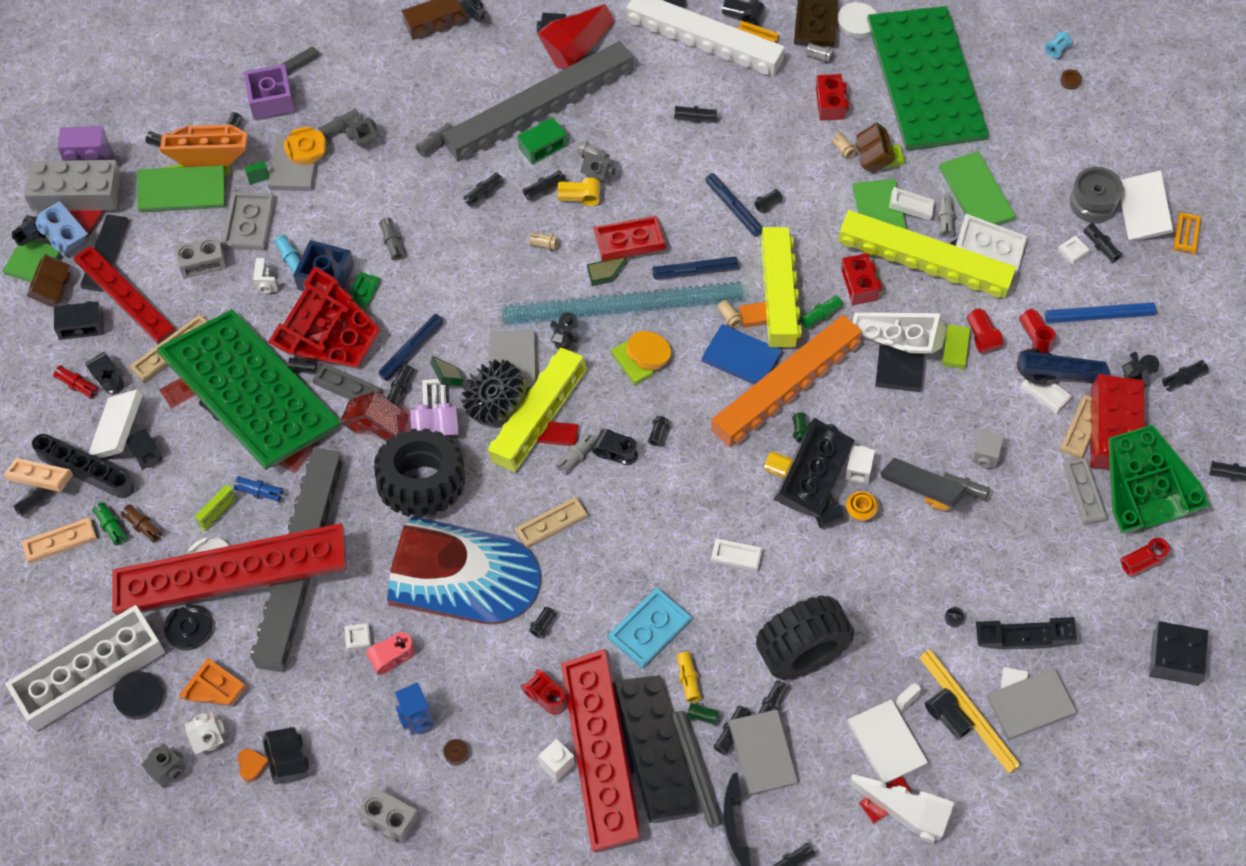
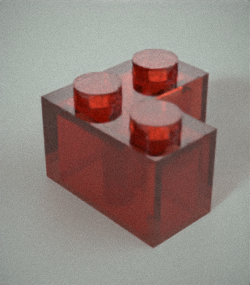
(374, 414)

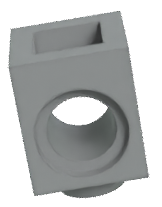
(988, 449)

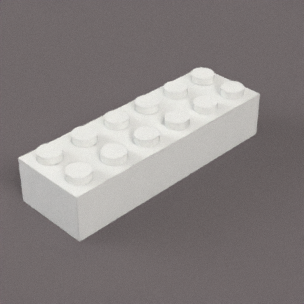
(84, 668)

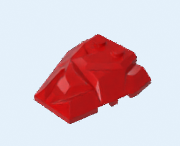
(326, 324)

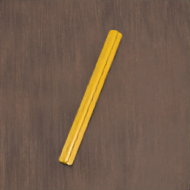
(981, 726)

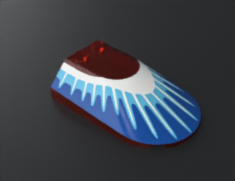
(461, 573)

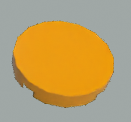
(305, 145)
(648, 350)

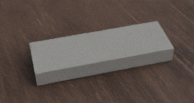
(1084, 491)

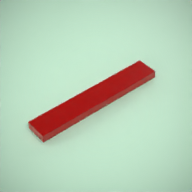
(124, 294)

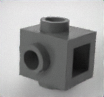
(368, 132)
(598, 166)
(164, 765)

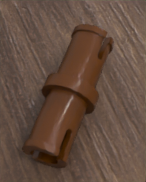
(141, 523)

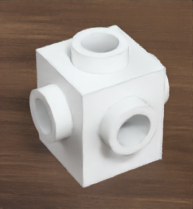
(205, 732)

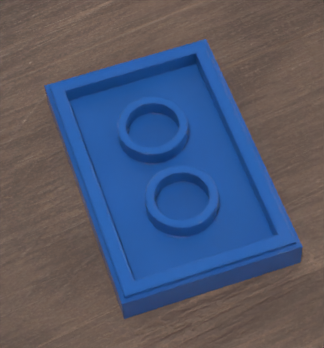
(741, 355)

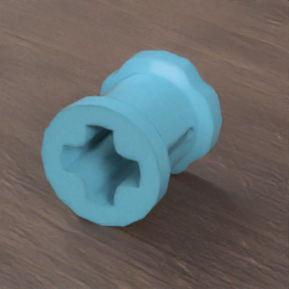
(1058, 45)

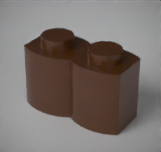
(874, 148)
(48, 280)

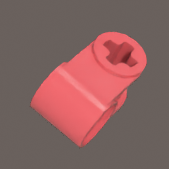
(389, 654)

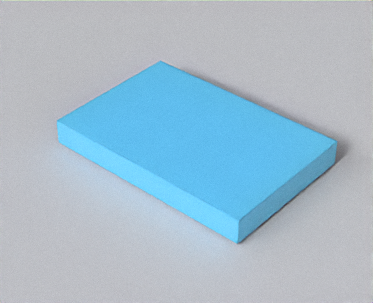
(649, 628)

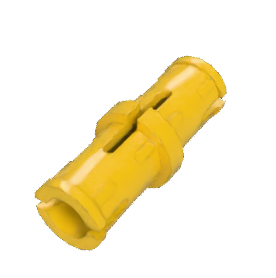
(688, 677)

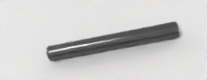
(696, 769)

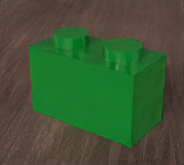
(542, 140)

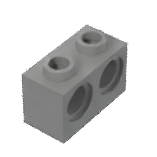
(200, 257)
(392, 810)

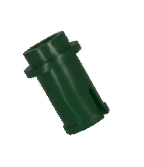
(800, 425)
(702, 713)

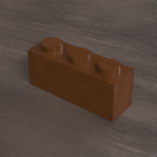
(433, 17)

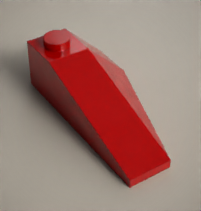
(575, 35)

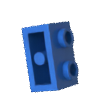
(413, 709)

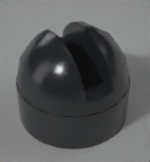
(952, 619)

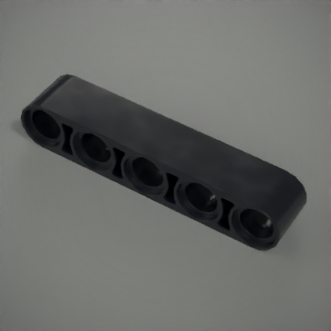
(90, 472)

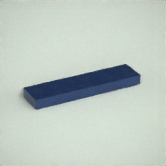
(1061, 366)

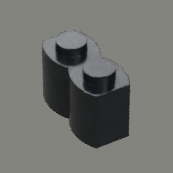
(285, 755)

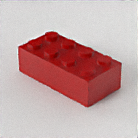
(1114, 410)

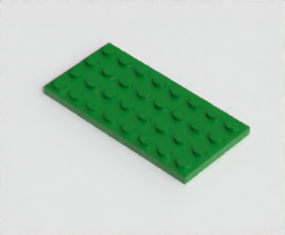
(927, 78)
(249, 389)

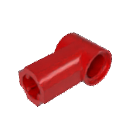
(1039, 333)
(985, 336)
(1144, 557)

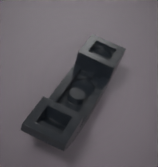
(1026, 635)
(739, 855)

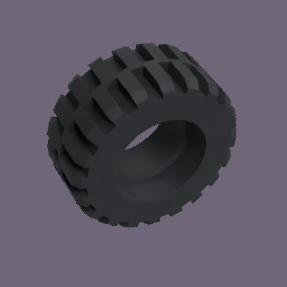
(417, 450)
(804, 637)

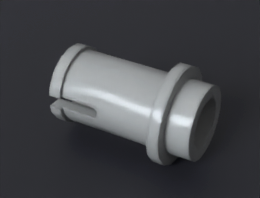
(820, 53)
(586, 147)

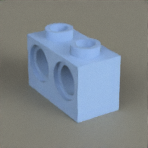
(65, 226)

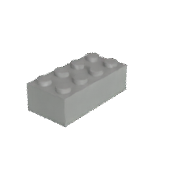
(74, 184)

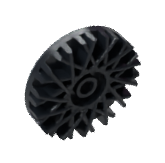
(494, 392)

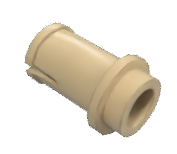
(846, 148)
(545, 241)
(732, 318)

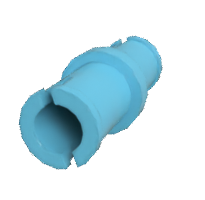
(289, 254)

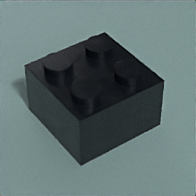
(1178, 653)

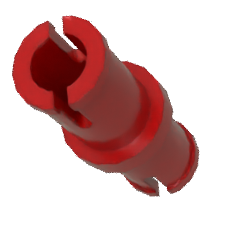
(75, 381)

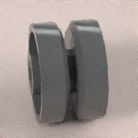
(1096, 194)

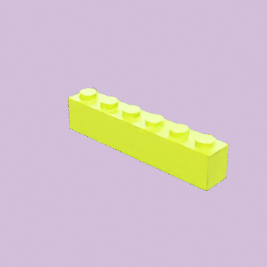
(779, 287)
(537, 409)

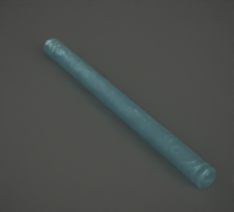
(623, 302)

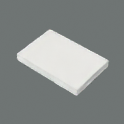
(1145, 206)
(991, 240)
(115, 424)
(887, 742)

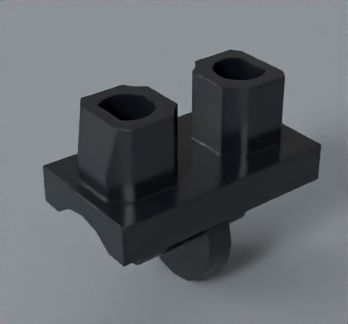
(564, 331)
(1141, 369)

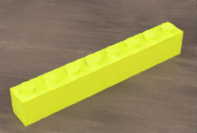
(926, 254)

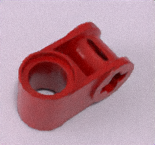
(542, 689)

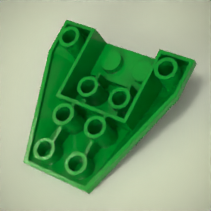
(1150, 481)

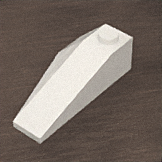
(904, 330)
(921, 814)

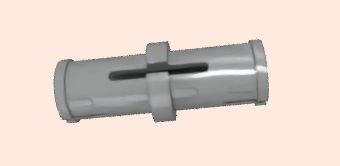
(946, 215)
(575, 453)

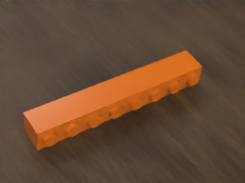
(786, 381)

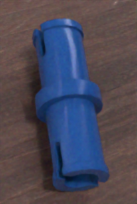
(258, 489)

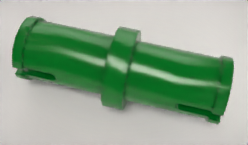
(821, 312)
(109, 523)

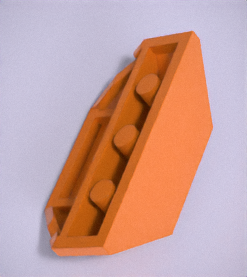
(204, 145)

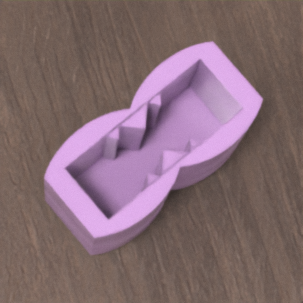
(440, 419)

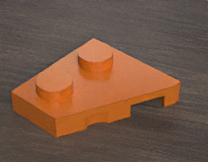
(213, 686)

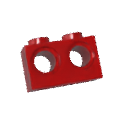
(831, 97)
(856, 279)

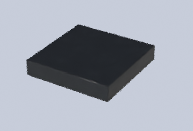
(899, 369)

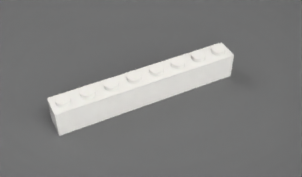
(706, 34)

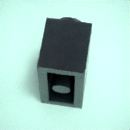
(78, 320)

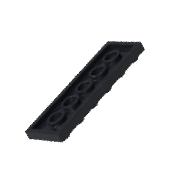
(655, 749)

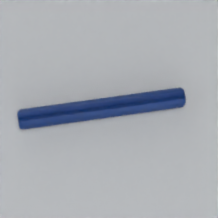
(1100, 312)

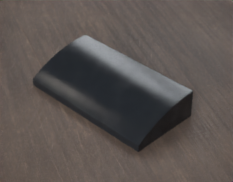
(814, 469)

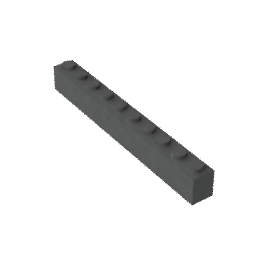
(538, 101)
(288, 597)

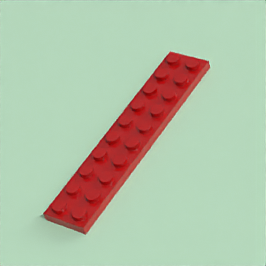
(229, 569)

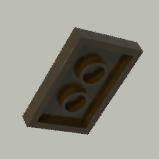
(816, 22)

